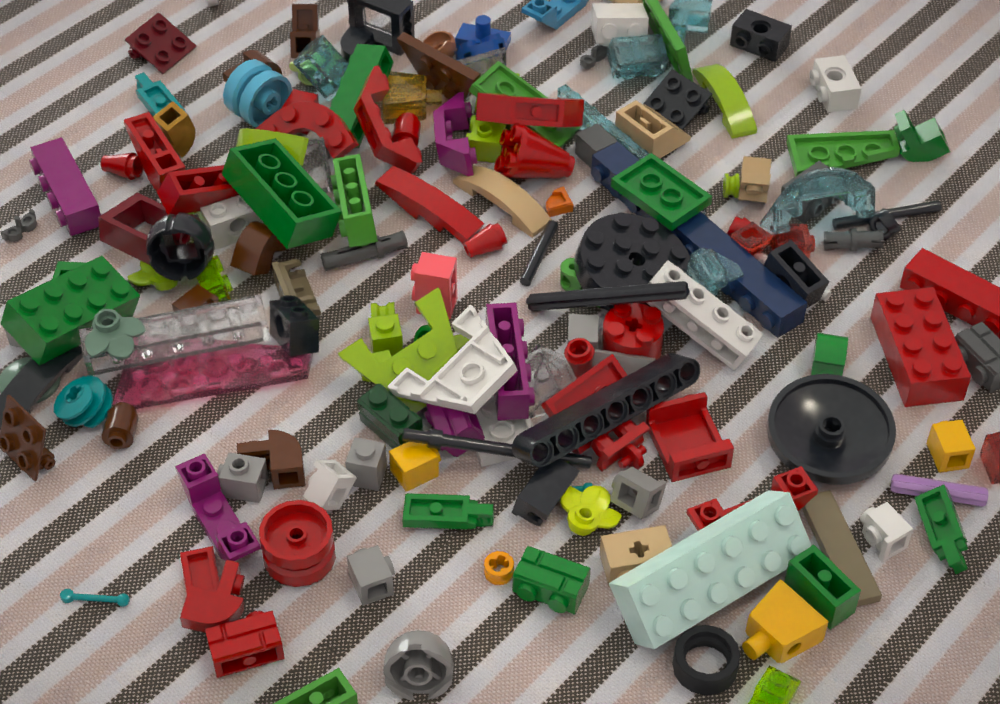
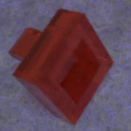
(752, 238)

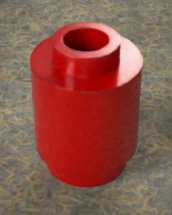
(405, 127)

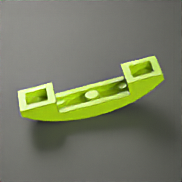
(729, 97)
(293, 144)

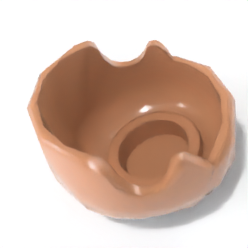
(442, 41)

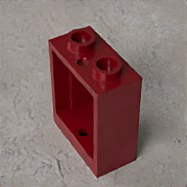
(118, 225)

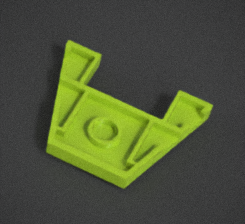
(422, 356)

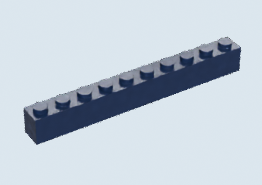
(759, 289)

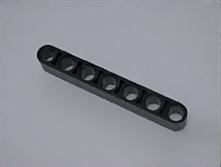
(605, 409)

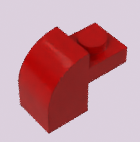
(211, 608)

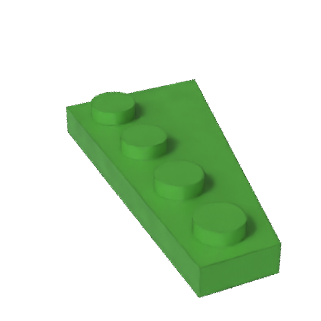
(841, 149)

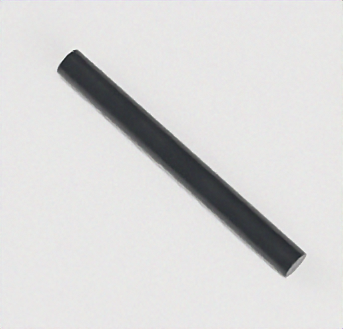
(898, 212)

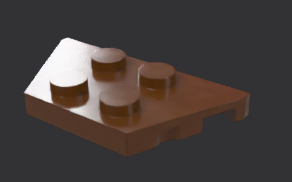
(441, 70)

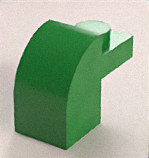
(920, 142)
(829, 354)

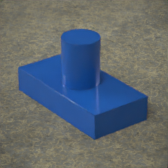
(479, 31)

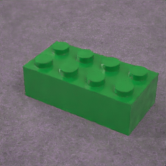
(281, 193)
(50, 315)

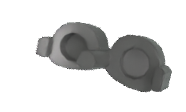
(597, 54)
(26, 224)

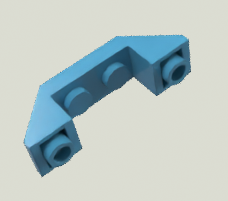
(554, 12)

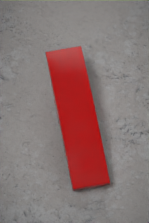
(432, 204)

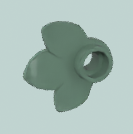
(113, 334)

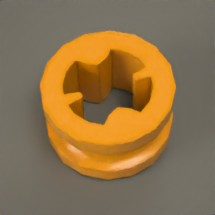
(492, 561)

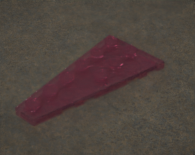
(210, 375)

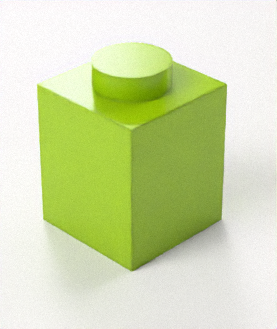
(385, 334)

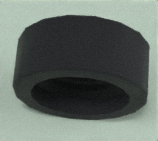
(710, 637)

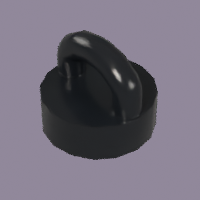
(887, 221)

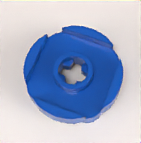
(487, 44)

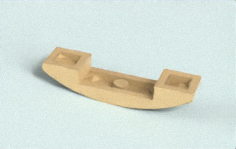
(507, 195)

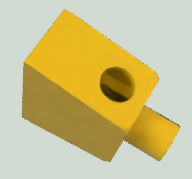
(783, 625)

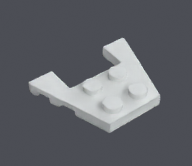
(468, 376)

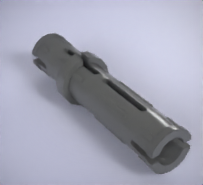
(350, 255)

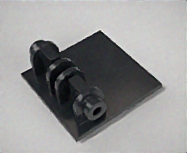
(679, 99)

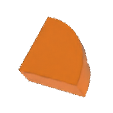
(559, 203)

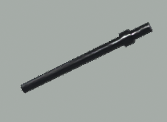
(435, 439)

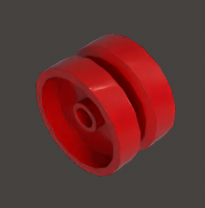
(297, 543)

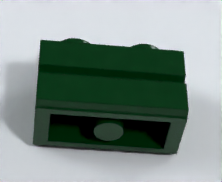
(387, 415)

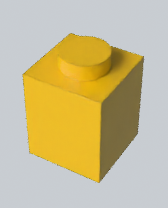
(950, 446)
(414, 464)

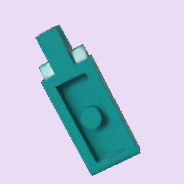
(153, 95)

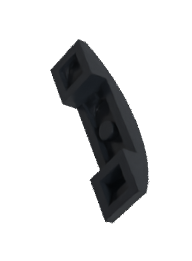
(35, 380)

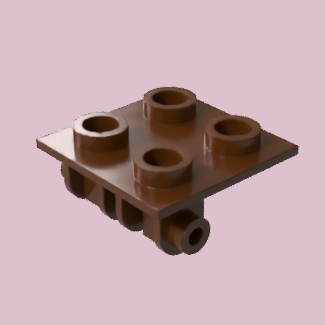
(24, 439)

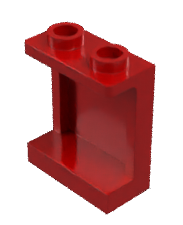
(688, 437)

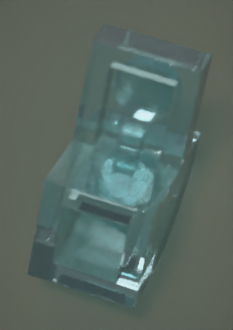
(690, 16)

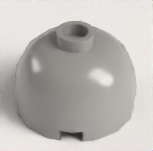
(419, 665)

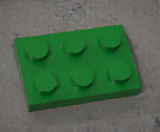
(661, 191)

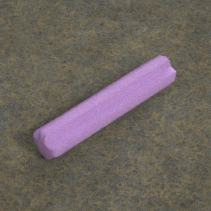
(959, 492)

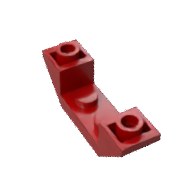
(529, 110)
(400, 154)
(793, 481)

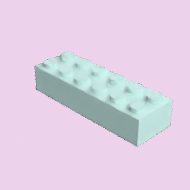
(710, 568)

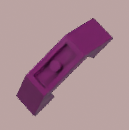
(454, 152)
(202, 487)

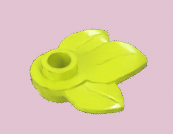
(589, 510)

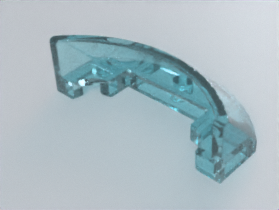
(817, 184)

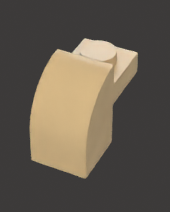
(754, 179)

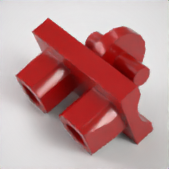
(625, 447)

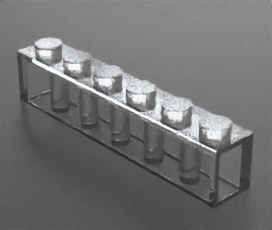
(188, 334)

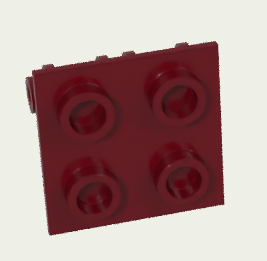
(159, 43)

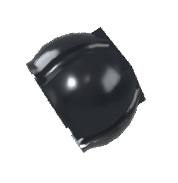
(184, 259)

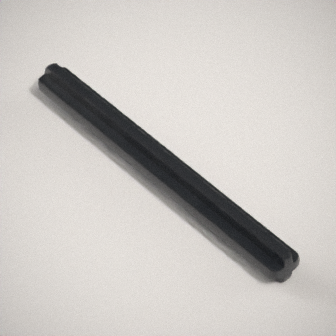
(608, 296)

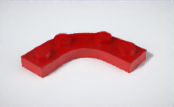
(315, 118)

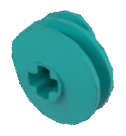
(84, 402)

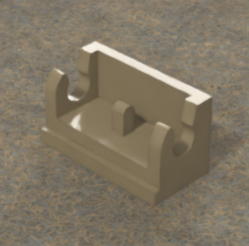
(294, 283)

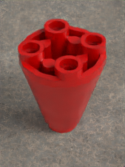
(531, 155)

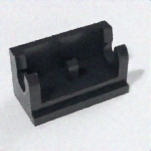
(544, 491)

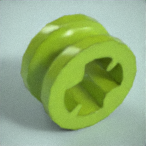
(731, 185)

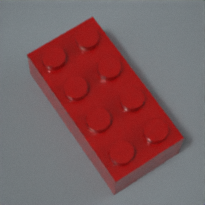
(920, 347)

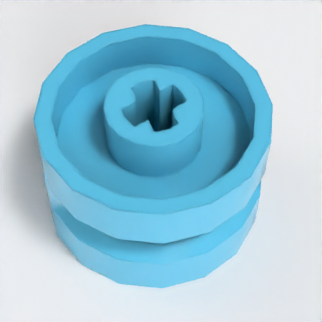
(255, 92)

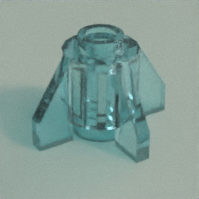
(711, 269)

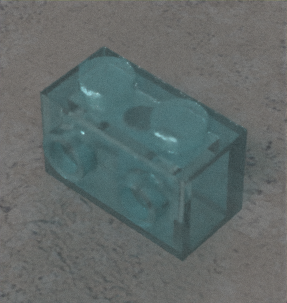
(637, 56)
(322, 66)

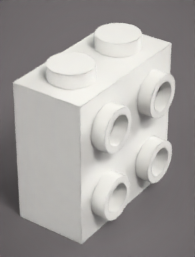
(618, 20)

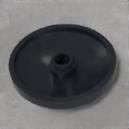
(831, 428)

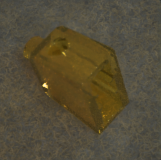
(409, 94)

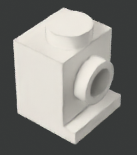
(329, 484)
(886, 530)

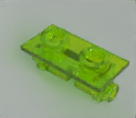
(216, 284)

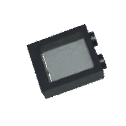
(385, 19)

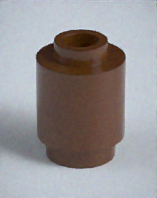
(120, 426)

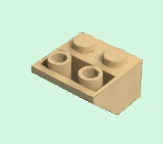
(650, 129)

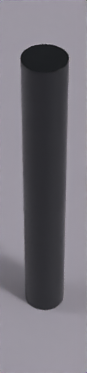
(538, 253)

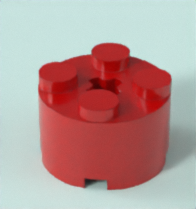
(633, 330)

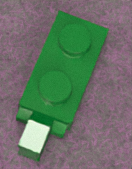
(445, 512)
(943, 526)

